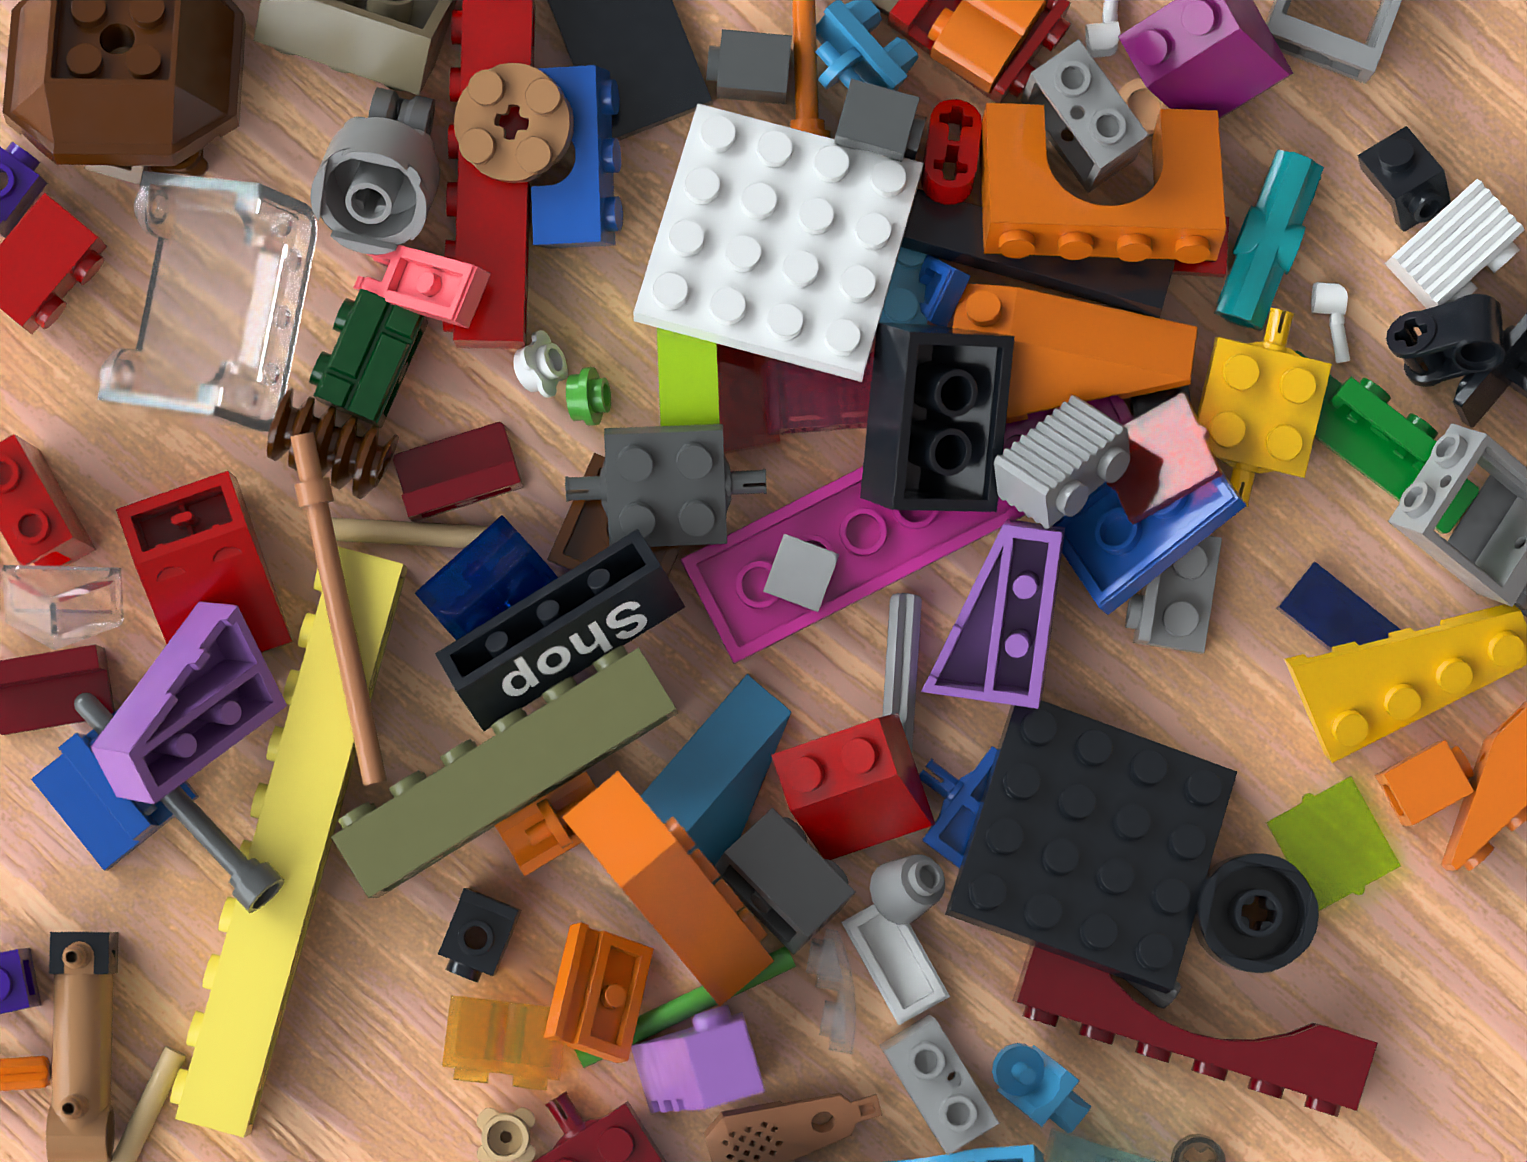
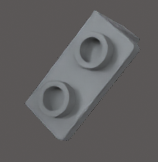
(1177, 603)

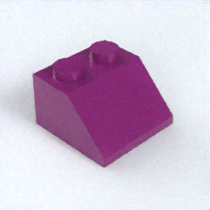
(1206, 54)

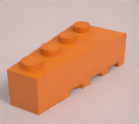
(672, 887)

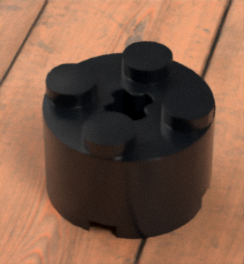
(1281, 891)

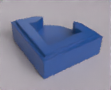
(942, 290)

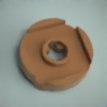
(493, 95)

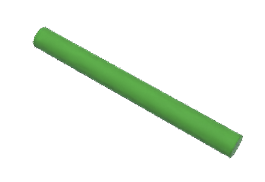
(692, 1003)

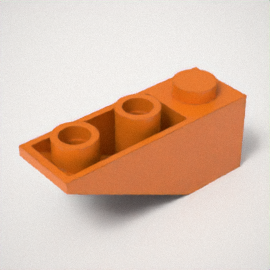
(1497, 796)

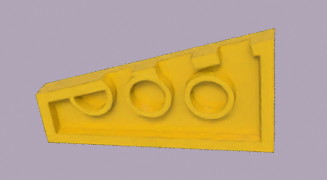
(1392, 682)

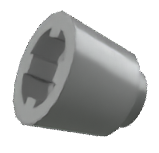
(907, 888)

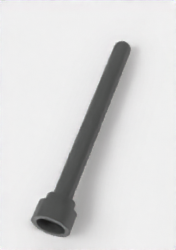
(252, 881)

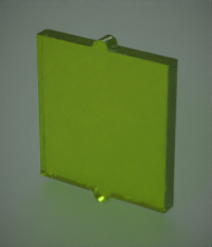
(1334, 842)

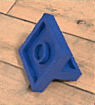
(86, 802)

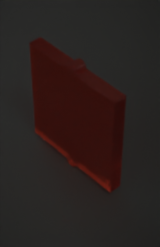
(1166, 459)

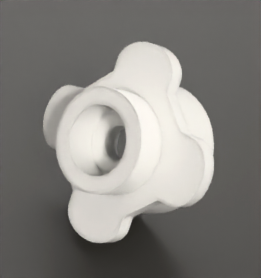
(540, 365)

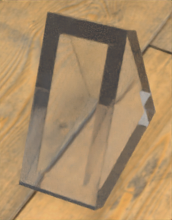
(62, 601)

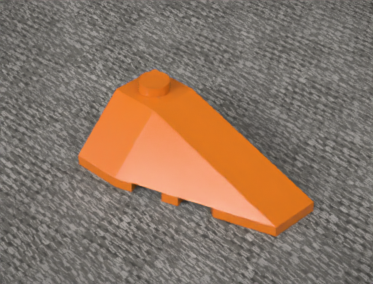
(1077, 347)

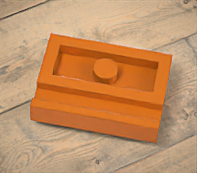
(598, 993)

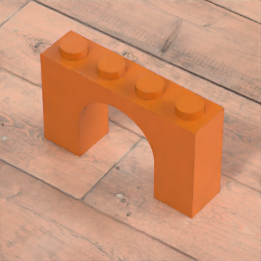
(1034, 215)

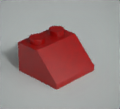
(854, 787)

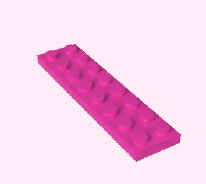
(872, 545)

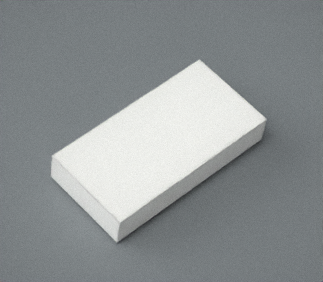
(896, 963)

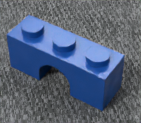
(583, 205)

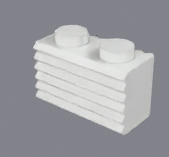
(1457, 246)

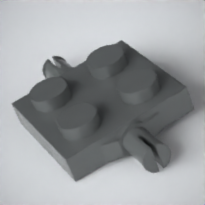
(666, 484)

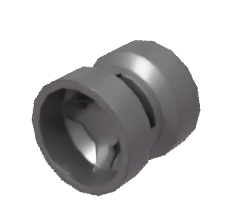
(416, 113)

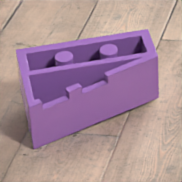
(188, 706)

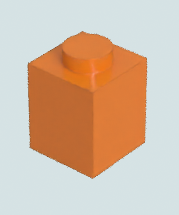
(1426, 782)

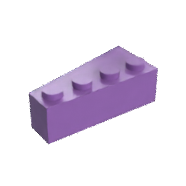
(699, 1064)

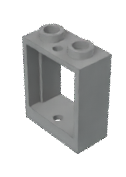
(1329, 48)
(1085, 102)
(1502, 565)
(950, 1107)

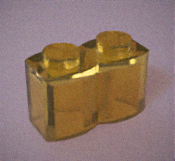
(501, 1039)

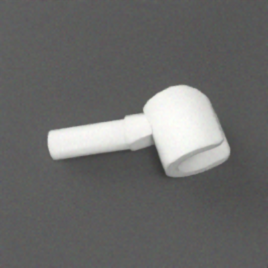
(1103, 37)
(1333, 300)

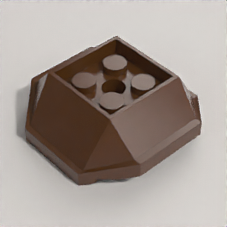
(128, 108)

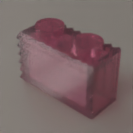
(813, 400)

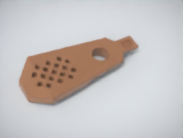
(792, 1128)

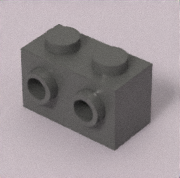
(784, 880)

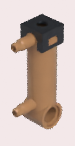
(81, 1111)

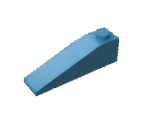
(721, 769)

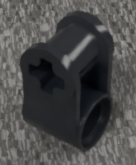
(1454, 339)

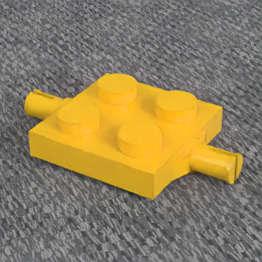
(1262, 404)

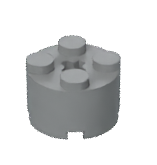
(376, 184)

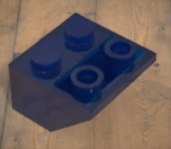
(485, 579)

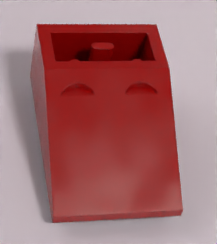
(204, 549)

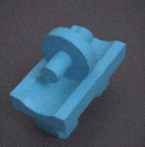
(855, 53)
(1038, 1086)

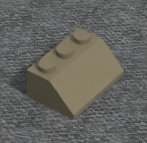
(369, 38)

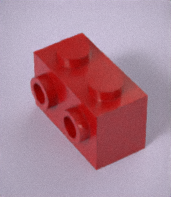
(44, 262)

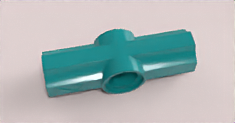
(1269, 240)

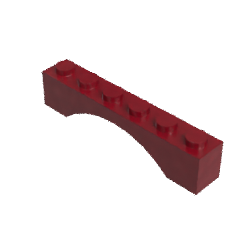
(1308, 1060)

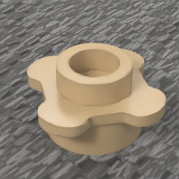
(493, 1124)

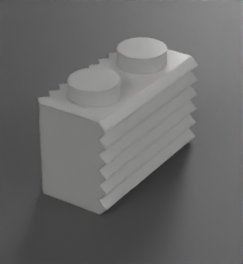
(1062, 462)

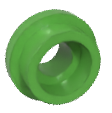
(588, 396)

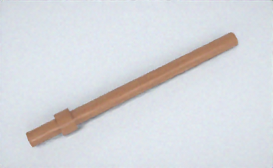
(314, 495)

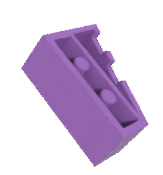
(1006, 623)

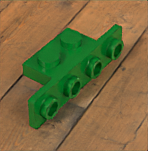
(1381, 441)

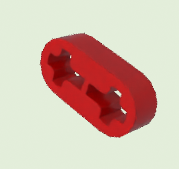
(941, 150)

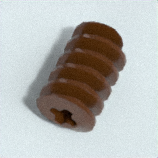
(336, 446)

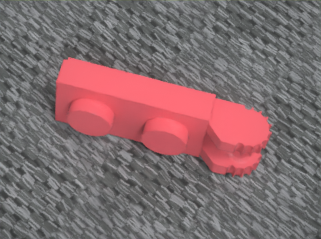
(428, 284)

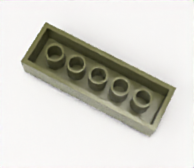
(504, 773)

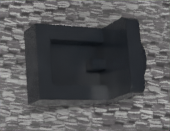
(1406, 178)

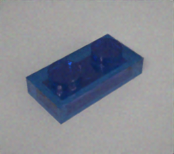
(1332, 611)

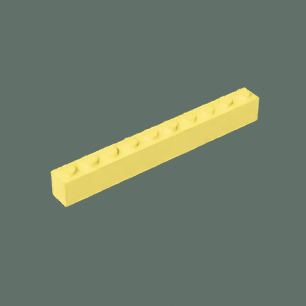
(293, 835)

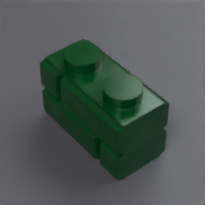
(368, 358)

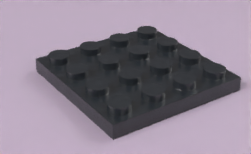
(1092, 844)

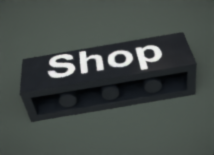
(560, 630)

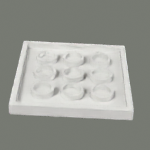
(778, 243)

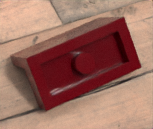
(457, 471)
(42, 688)

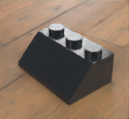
(936, 417)

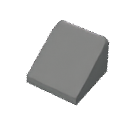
(801, 572)

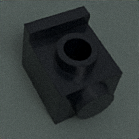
(495, 918)

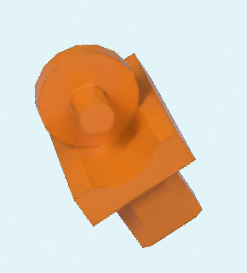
(539, 831)

